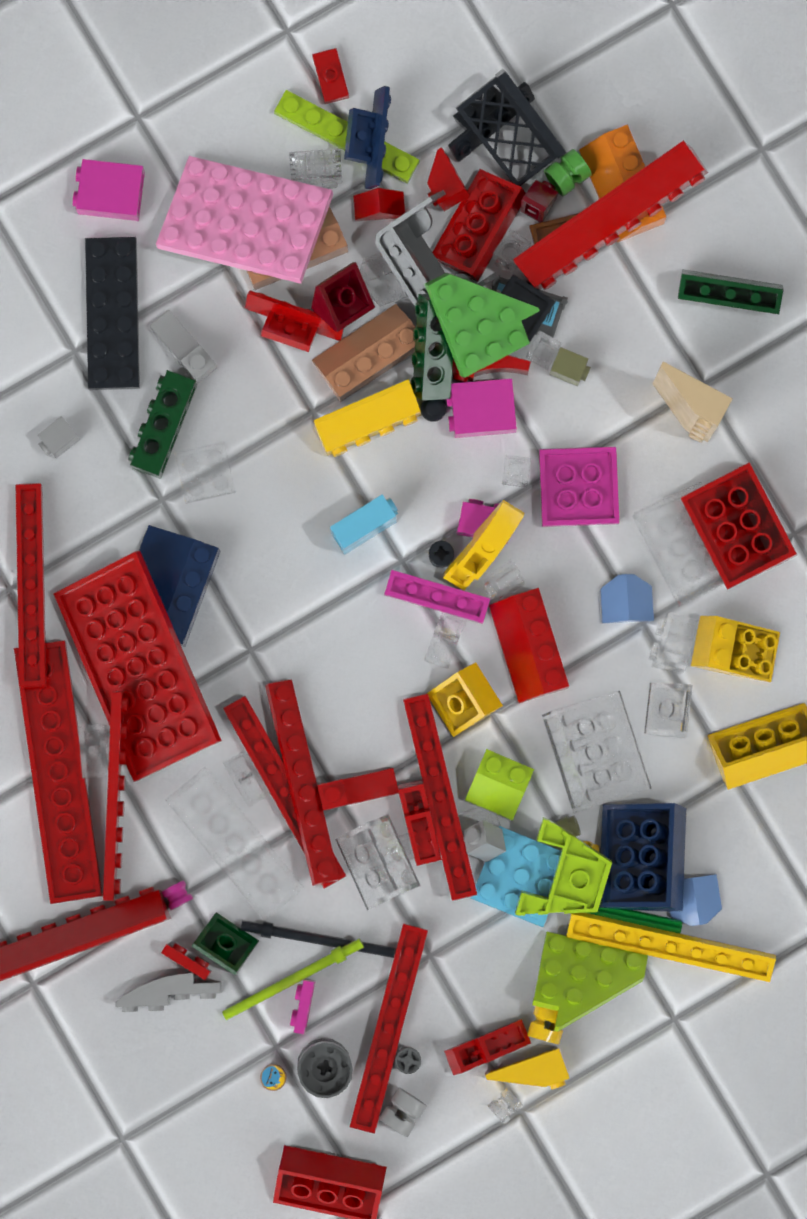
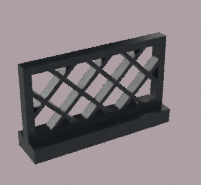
(527, 114)

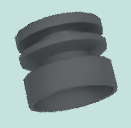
(334, 1079)

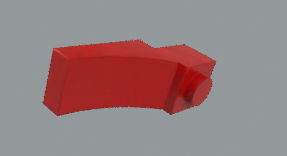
(506, 364)
(358, 789)
(419, 822)
(487, 1047)

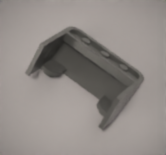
(408, 252)

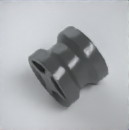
(410, 1062)

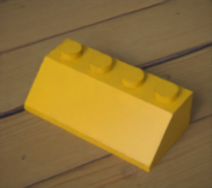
(367, 418)
(761, 746)

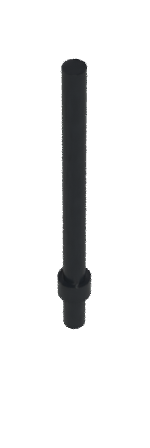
(268, 930)

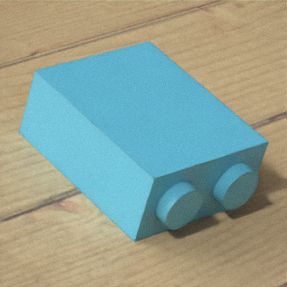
(364, 523)

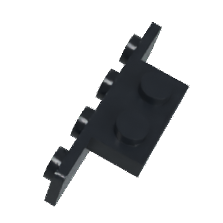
(468, 141)

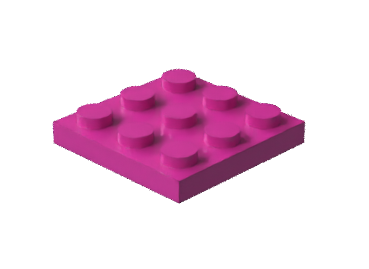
(579, 486)

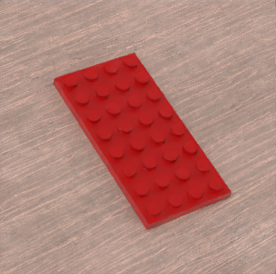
(134, 649)

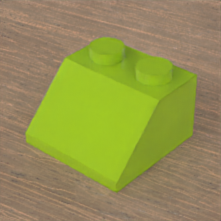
(499, 784)

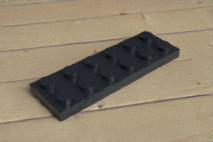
(112, 313)

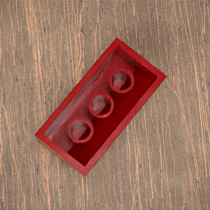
(529, 645)
(329, 1184)

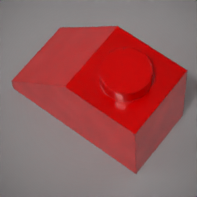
(445, 177)

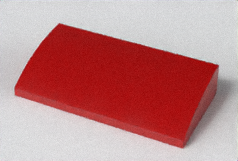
(479, 224)

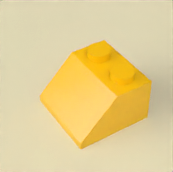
(464, 699)

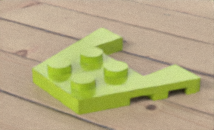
(577, 878)

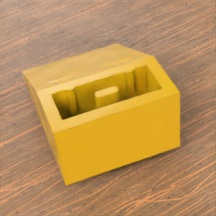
(735, 648)

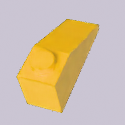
(539, 1070)

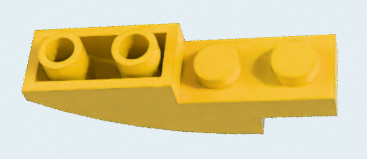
(485, 545)

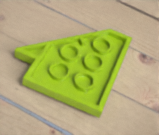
(583, 976)

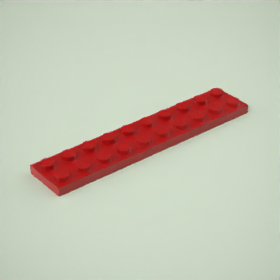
(58, 782)

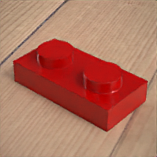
(178, 954)

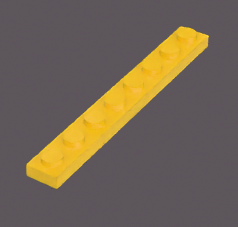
(671, 946)

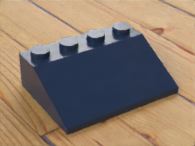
(181, 574)
(645, 855)

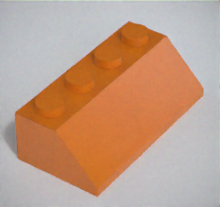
(612, 161)

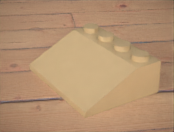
(691, 401)

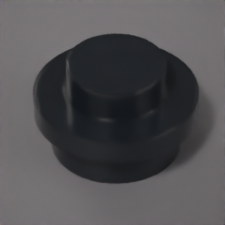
(433, 410)

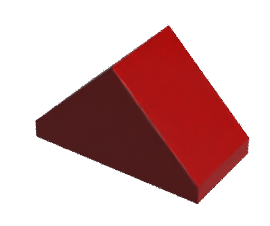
(379, 204)

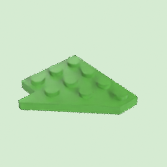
(477, 321)

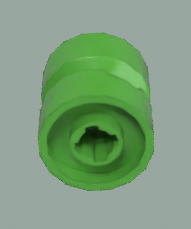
(568, 172)

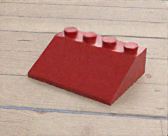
(738, 526)

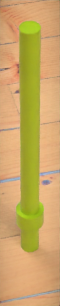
(336, 956)

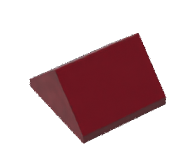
(342, 298)

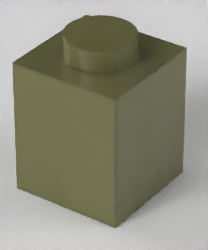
(570, 367)

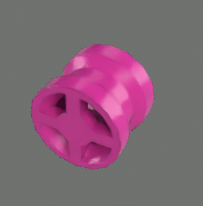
(177, 895)

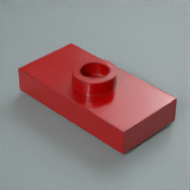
(330, 76)

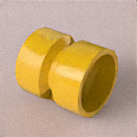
(537, 1028)

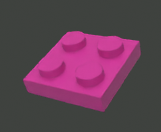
(300, 1017)

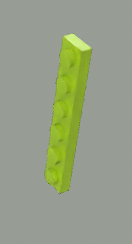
(334, 130)

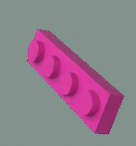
(437, 596)

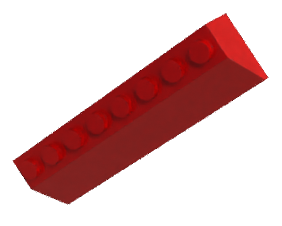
(611, 216)
(82, 933)

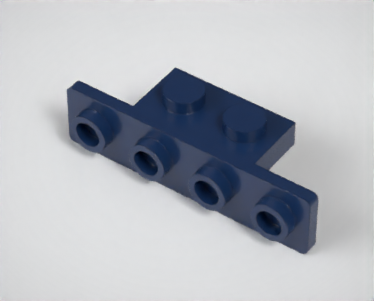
(367, 136)

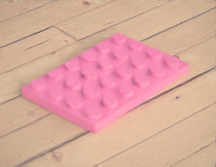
(244, 219)

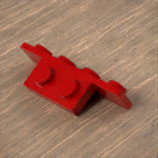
(289, 322)

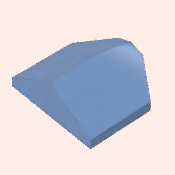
(627, 600)
(700, 900)

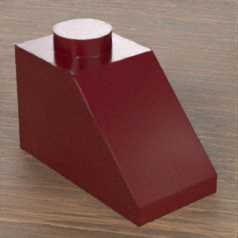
(538, 200)

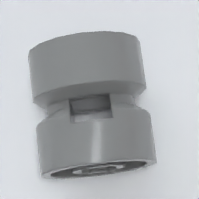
(409, 1105)

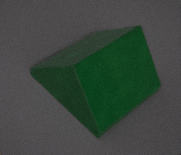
(225, 943)

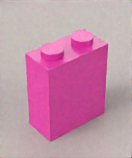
(109, 189)
(482, 408)

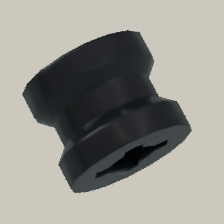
(442, 558)

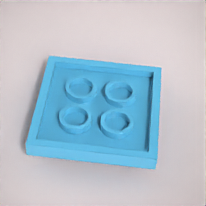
(524, 867)

